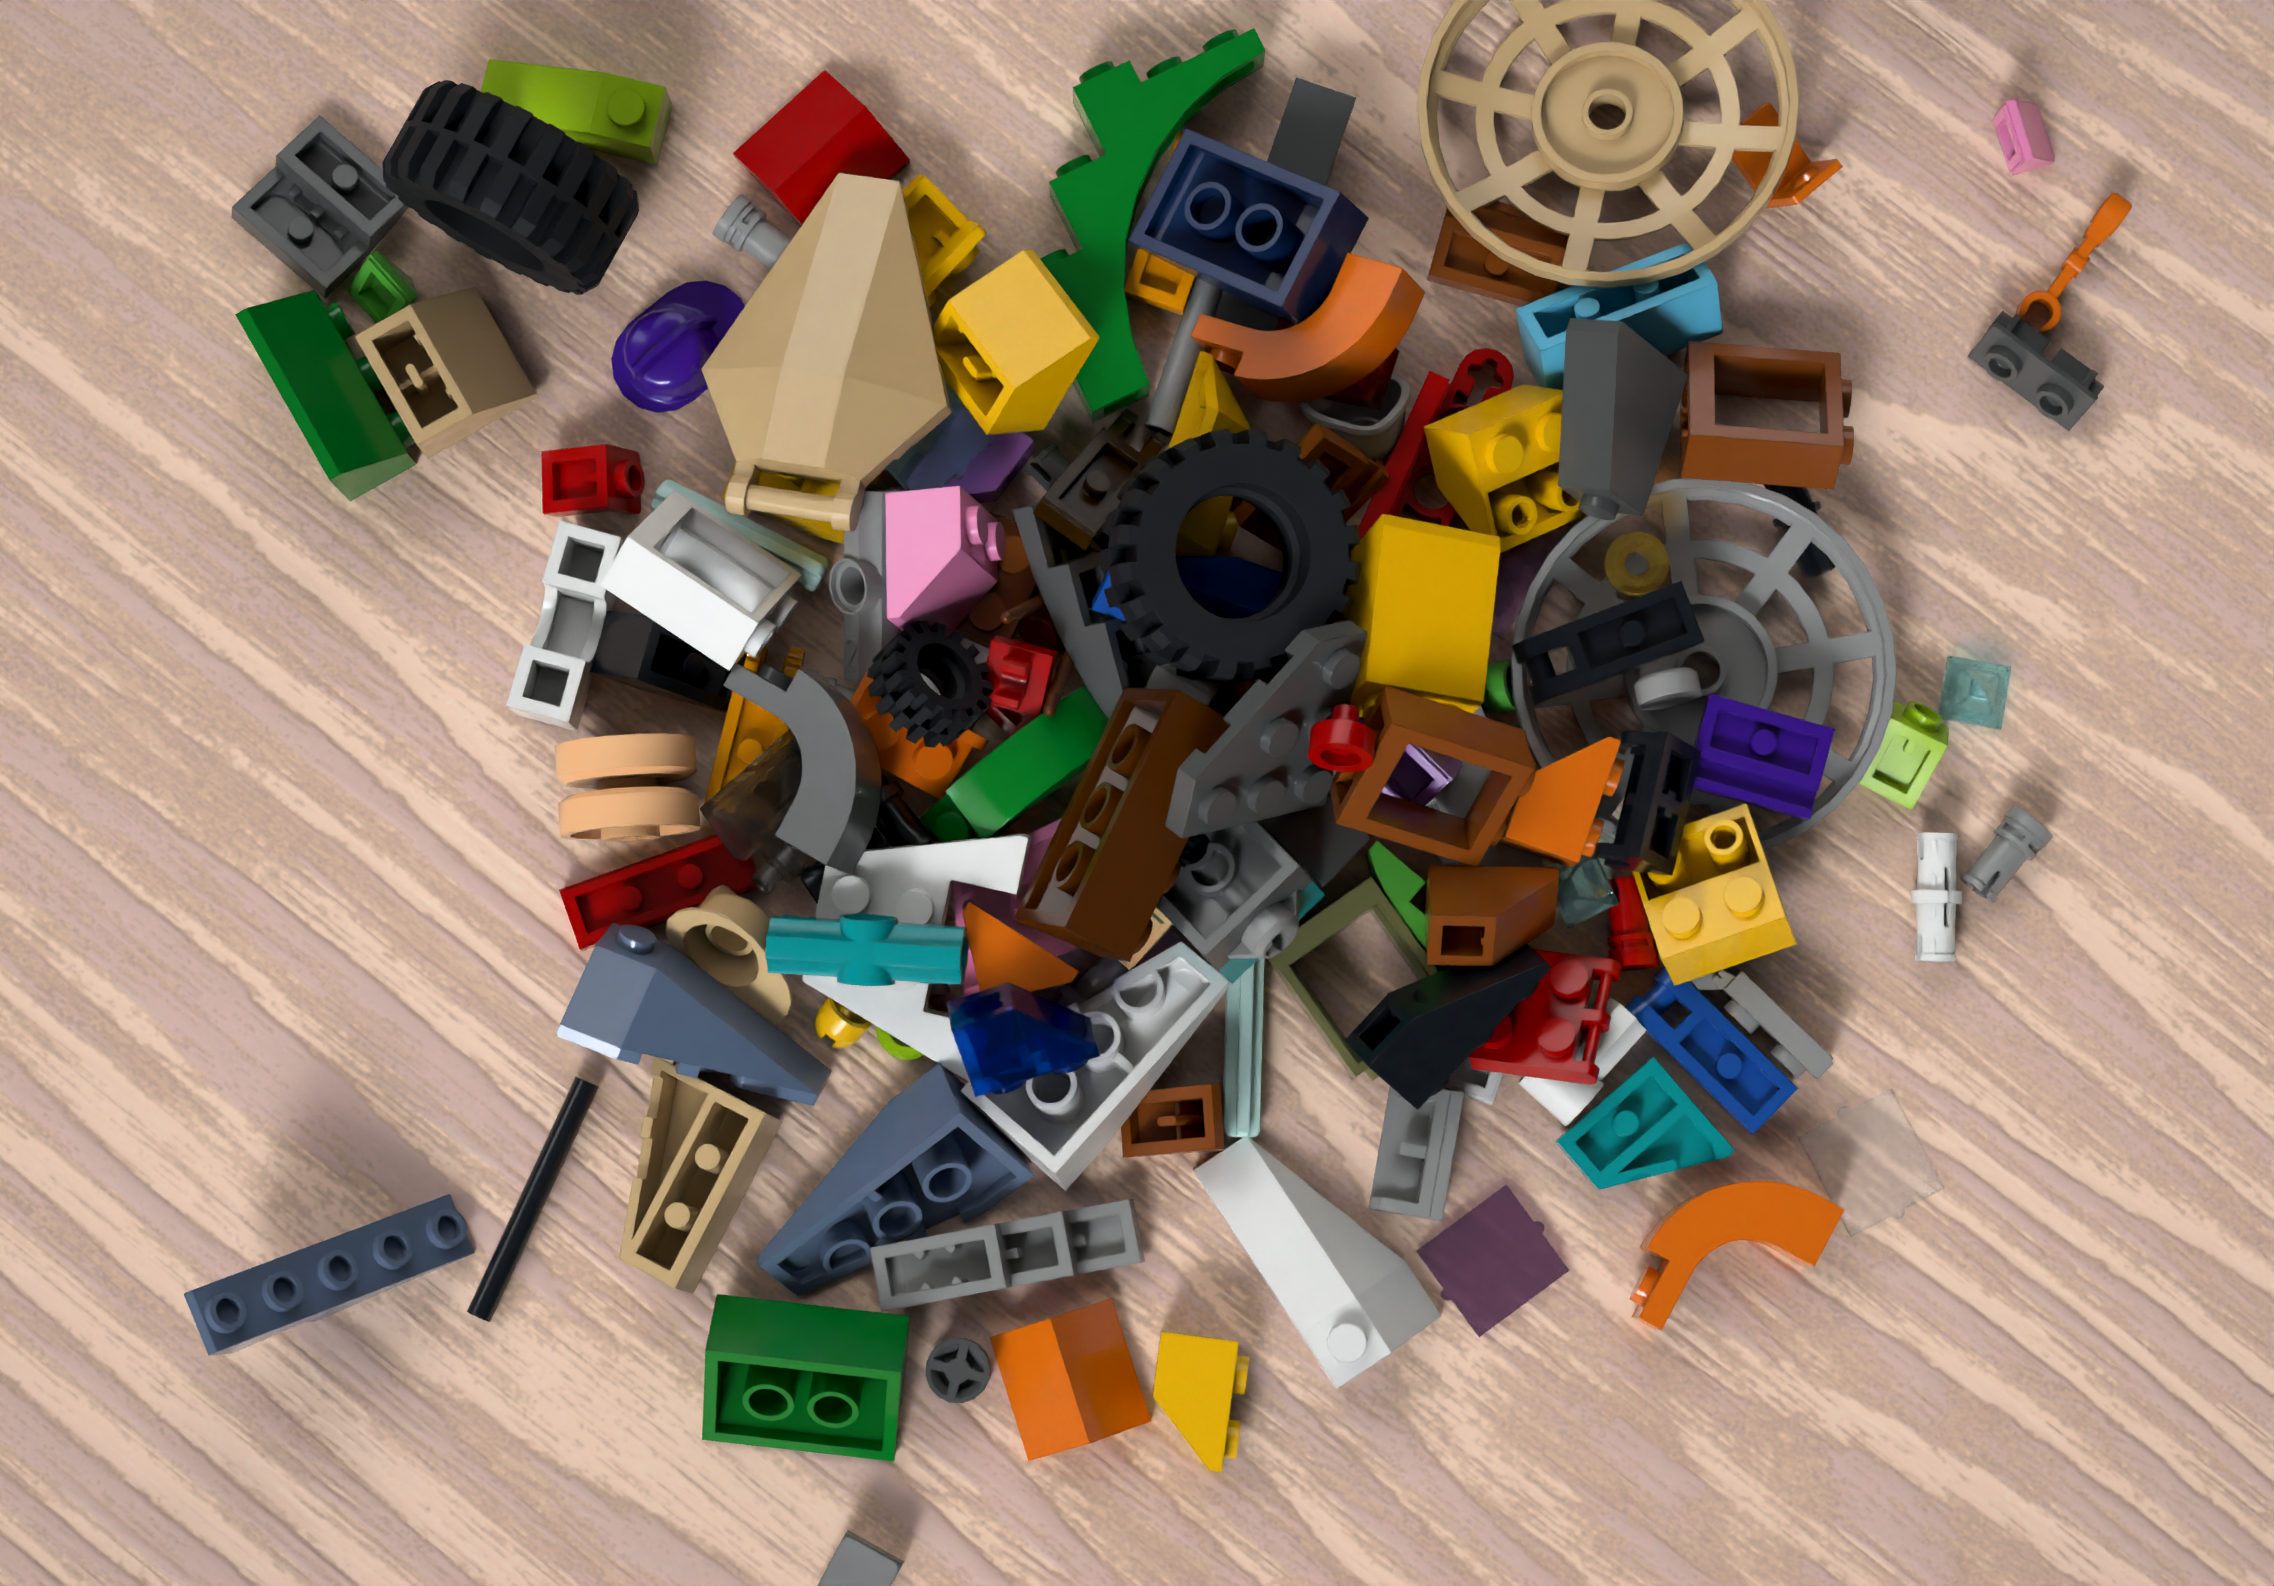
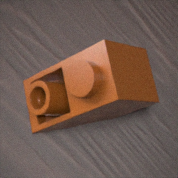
(1486, 911)

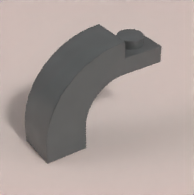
(840, 763)

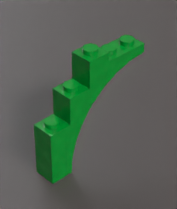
(1098, 199)

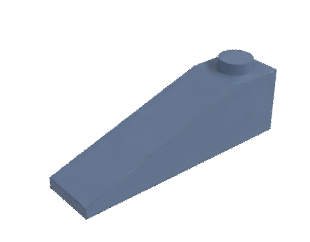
(661, 1004)
(907, 1172)

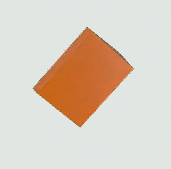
(1070, 1379)

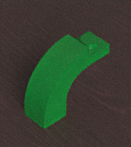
(1020, 772)

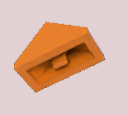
(1007, 956)

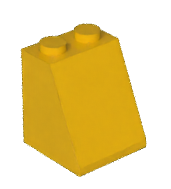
(1425, 611)

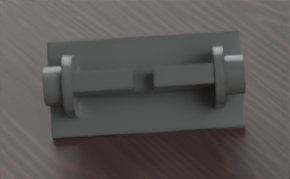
(2057, 388)

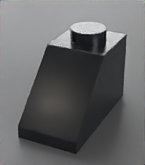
(658, 662)

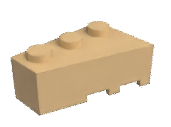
(690, 1175)

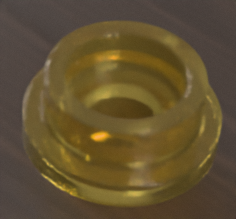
(1650, 549)

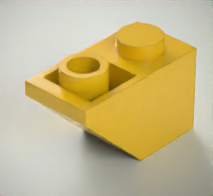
(1196, 1390)

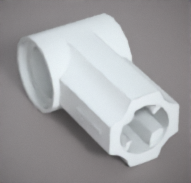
(1568, 1099)

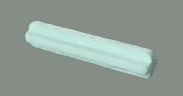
(805, 561)
(1243, 1053)

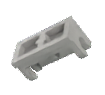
(1416, 1155)

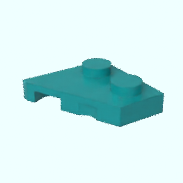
(1642, 1132)

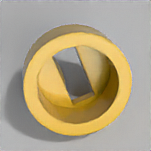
(839, 1024)

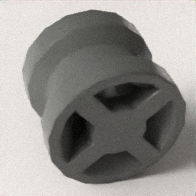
(946, 1377)

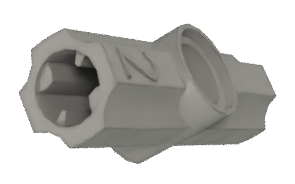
(859, 585)

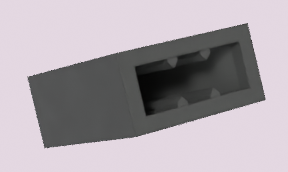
(1614, 416)

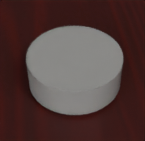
(1667, 688)

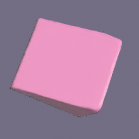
(2023, 136)

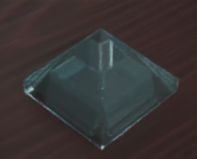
(1974, 692)
(1583, 891)

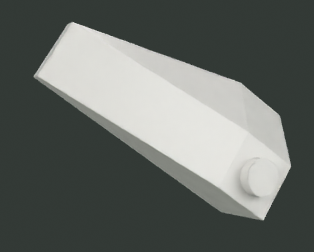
(1139, 1030)
(1326, 1271)

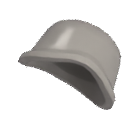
(1365, 427)

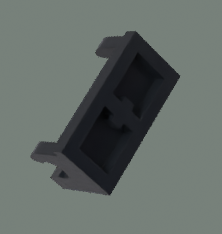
(1652, 804)

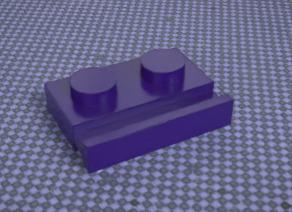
(1760, 756)

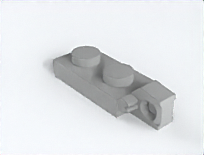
(1754, 1008)

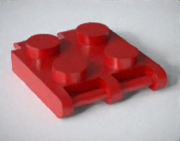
(1546, 1028)

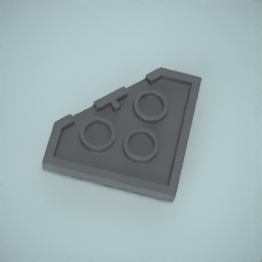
(1262, 757)

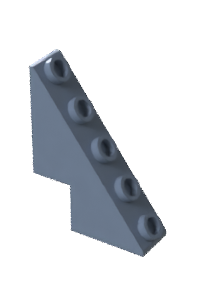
(327, 1276)

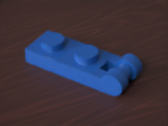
(1713, 1052)

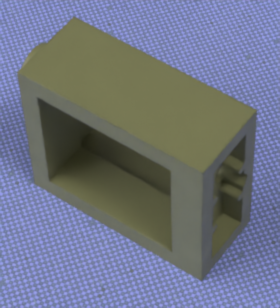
(1322, 927)

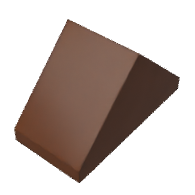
(1175, 1122)

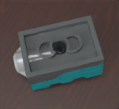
(1238, 897)

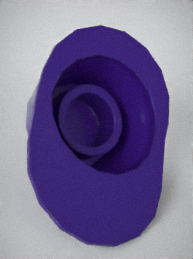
(666, 346)

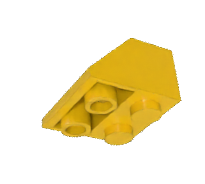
(1013, 345)
(1503, 465)
(1719, 900)

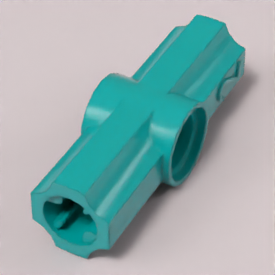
(867, 949)

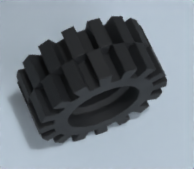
(909, 697)

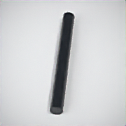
(532, 1199)

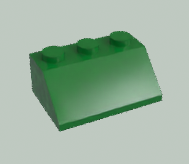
(329, 391)
(804, 1377)

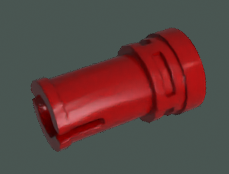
(1630, 935)

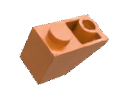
(1561, 806)

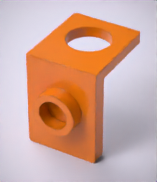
(1801, 174)

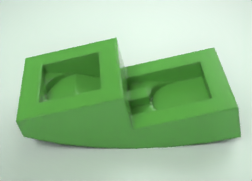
(1399, 887)

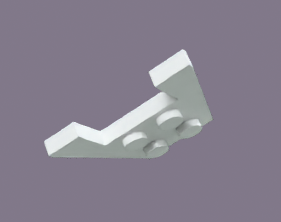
(916, 889)

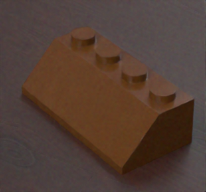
(1112, 842)

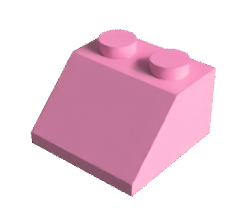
(939, 555)

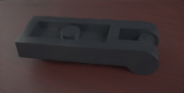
(1610, 642)

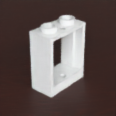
(703, 581)

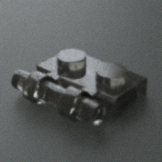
(753, 808)

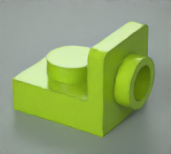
(1907, 753)

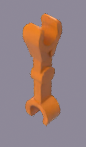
(2101, 226)

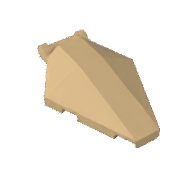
(831, 359)

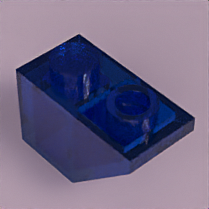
(1017, 1036)

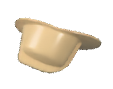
(730, 944)

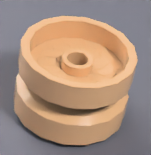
(627, 778)

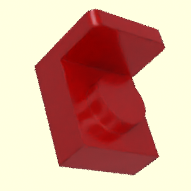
(591, 480)

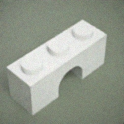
(557, 664)

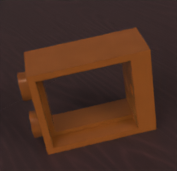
(1763, 453)
(1410, 719)

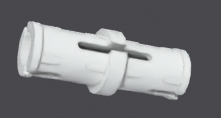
(1936, 897)

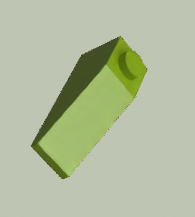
(589, 106)

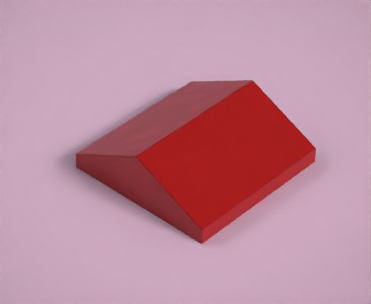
(813, 141)

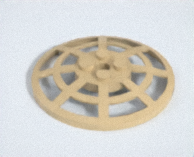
(1615, 157)

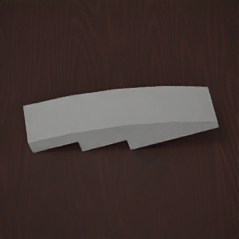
(1007, 1254)

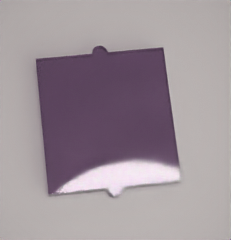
(1492, 1260)

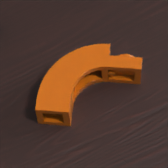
(1328, 350)
(1756, 1211)

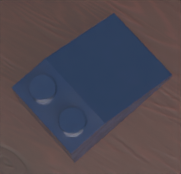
(1249, 227)

